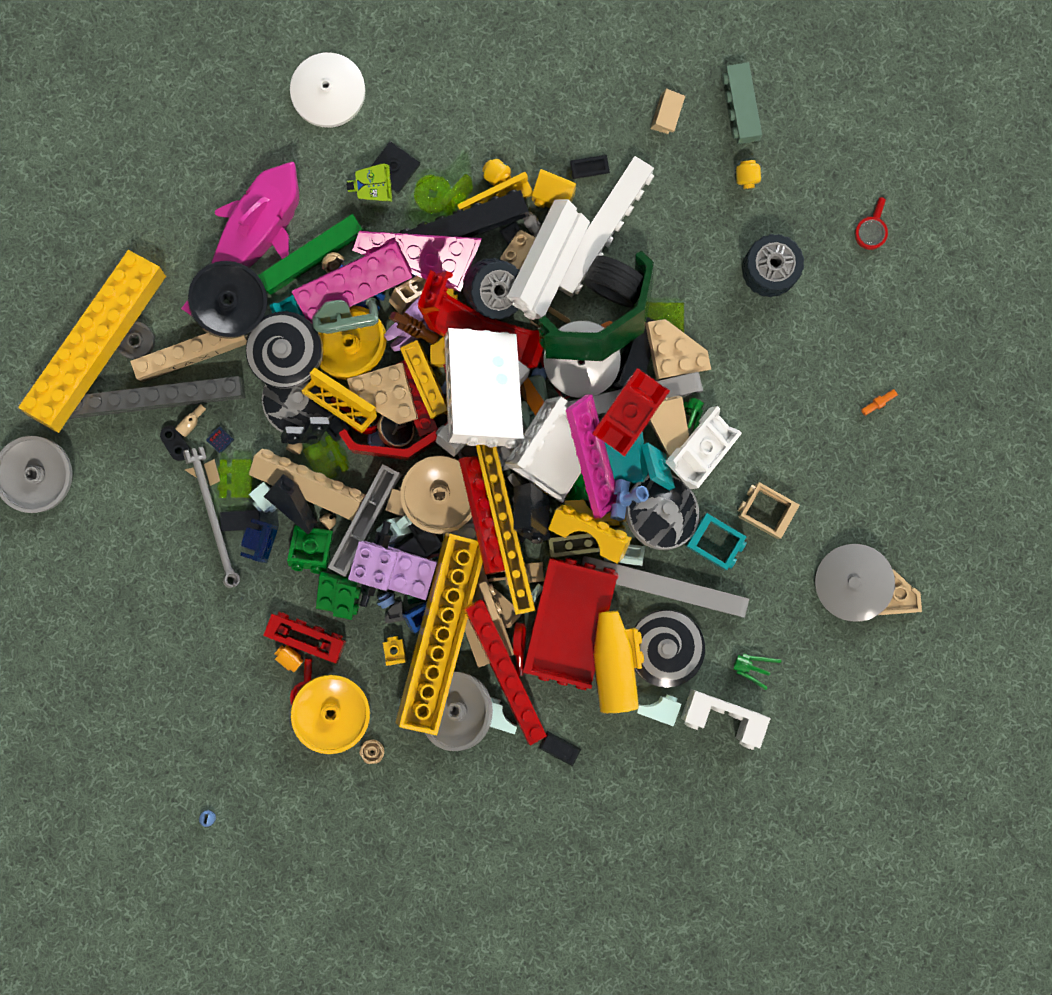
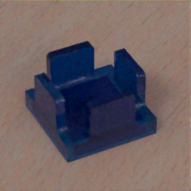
(259, 541)

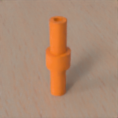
(879, 402)

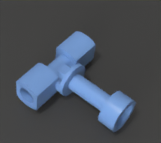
(624, 498)

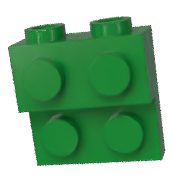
(310, 550)
(338, 595)

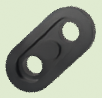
(173, 443)

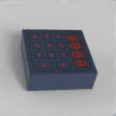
(220, 440)

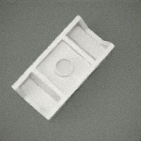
(703, 449)

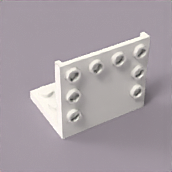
(548, 451)

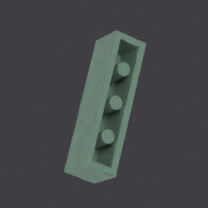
(742, 103)

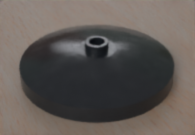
(227, 282)

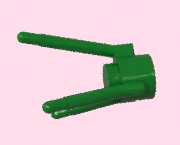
(694, 409)
(743, 665)

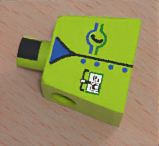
(372, 183)

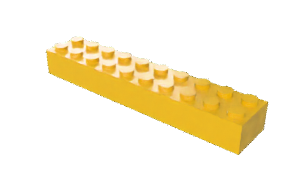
(92, 341)
(440, 635)

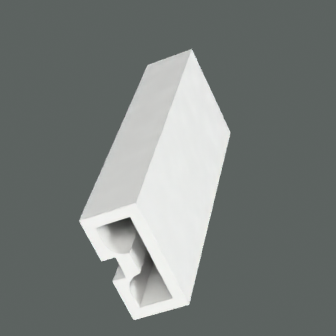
(548, 259)

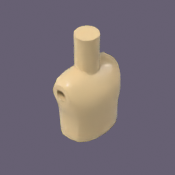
(187, 424)

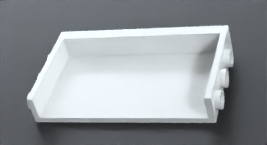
(476, 403)

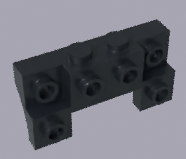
(422, 544)

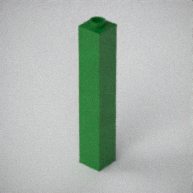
(310, 255)

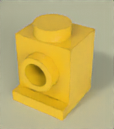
(400, 656)

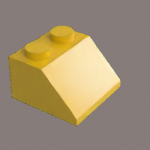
(551, 188)

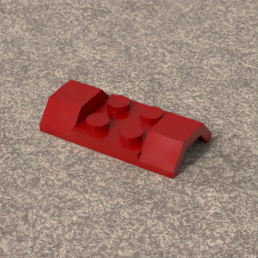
(631, 412)

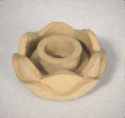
(332, 261)
(367, 756)

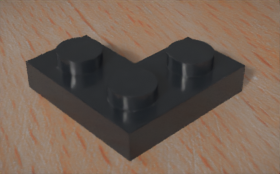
(309, 434)

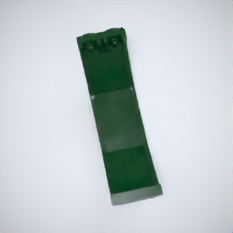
(602, 344)

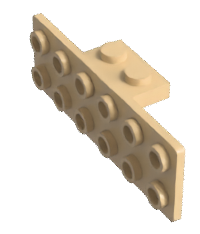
(486, 593)

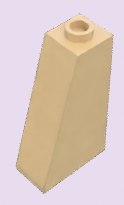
(670, 424)

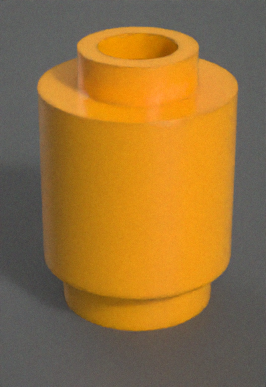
(288, 658)

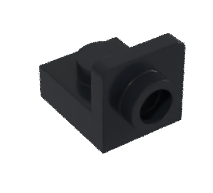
(337, 425)

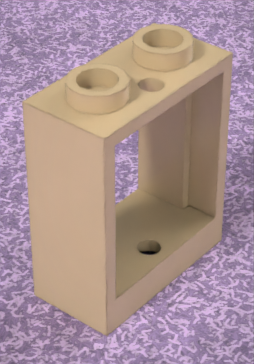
(785, 519)

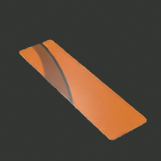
(531, 396)

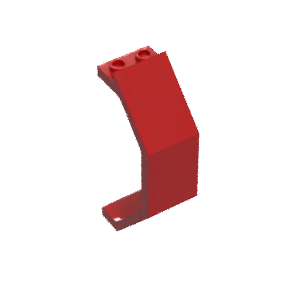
(446, 312)
(395, 453)

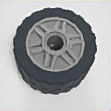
(782, 254)
(480, 286)

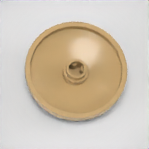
(436, 495)

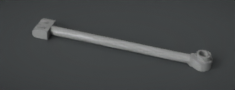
(196, 460)

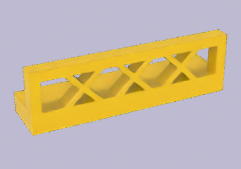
(515, 183)
(425, 379)
(342, 394)

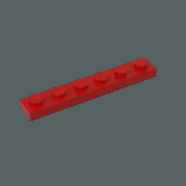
(481, 515)

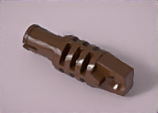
(413, 327)

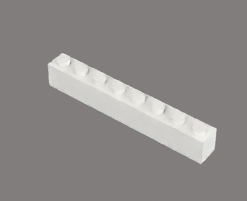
(606, 223)

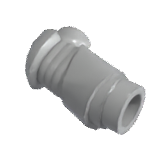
(532, 224)

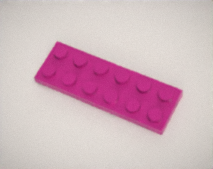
(355, 280)
(592, 455)

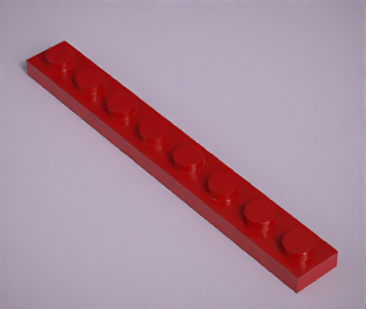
(505, 672)

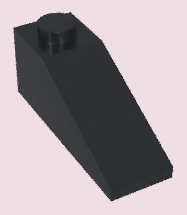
(290, 501)

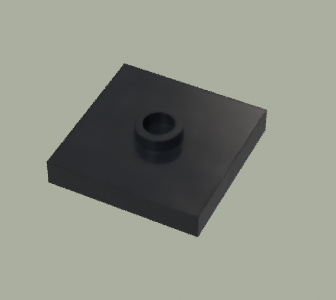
(400, 163)

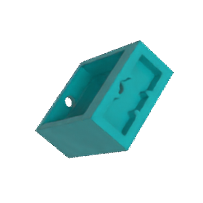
(702, 526)

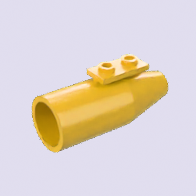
(615, 663)

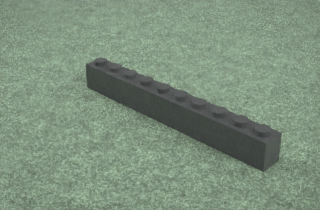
(160, 397)

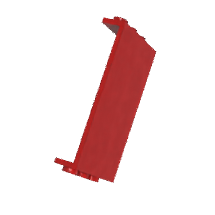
(568, 621)

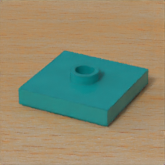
(657, 468)

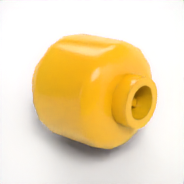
(496, 172)
(748, 174)

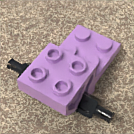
(390, 568)

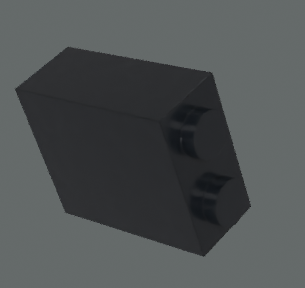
(531, 513)

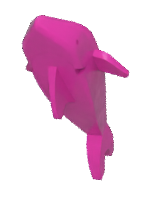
(259, 218)

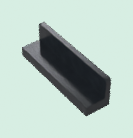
(634, 356)

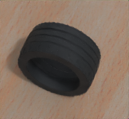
(614, 281)

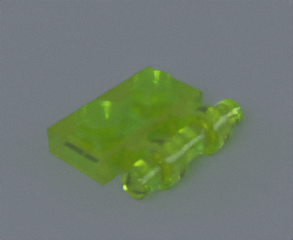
(319, 460)
(240, 479)

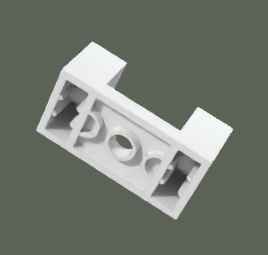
(752, 725)

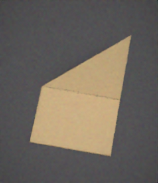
(211, 471)

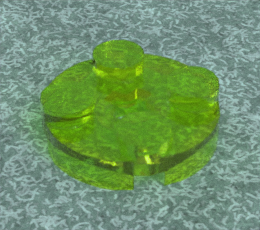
(422, 189)

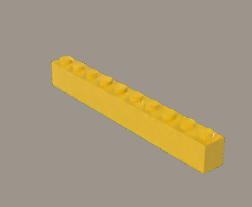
(505, 531)

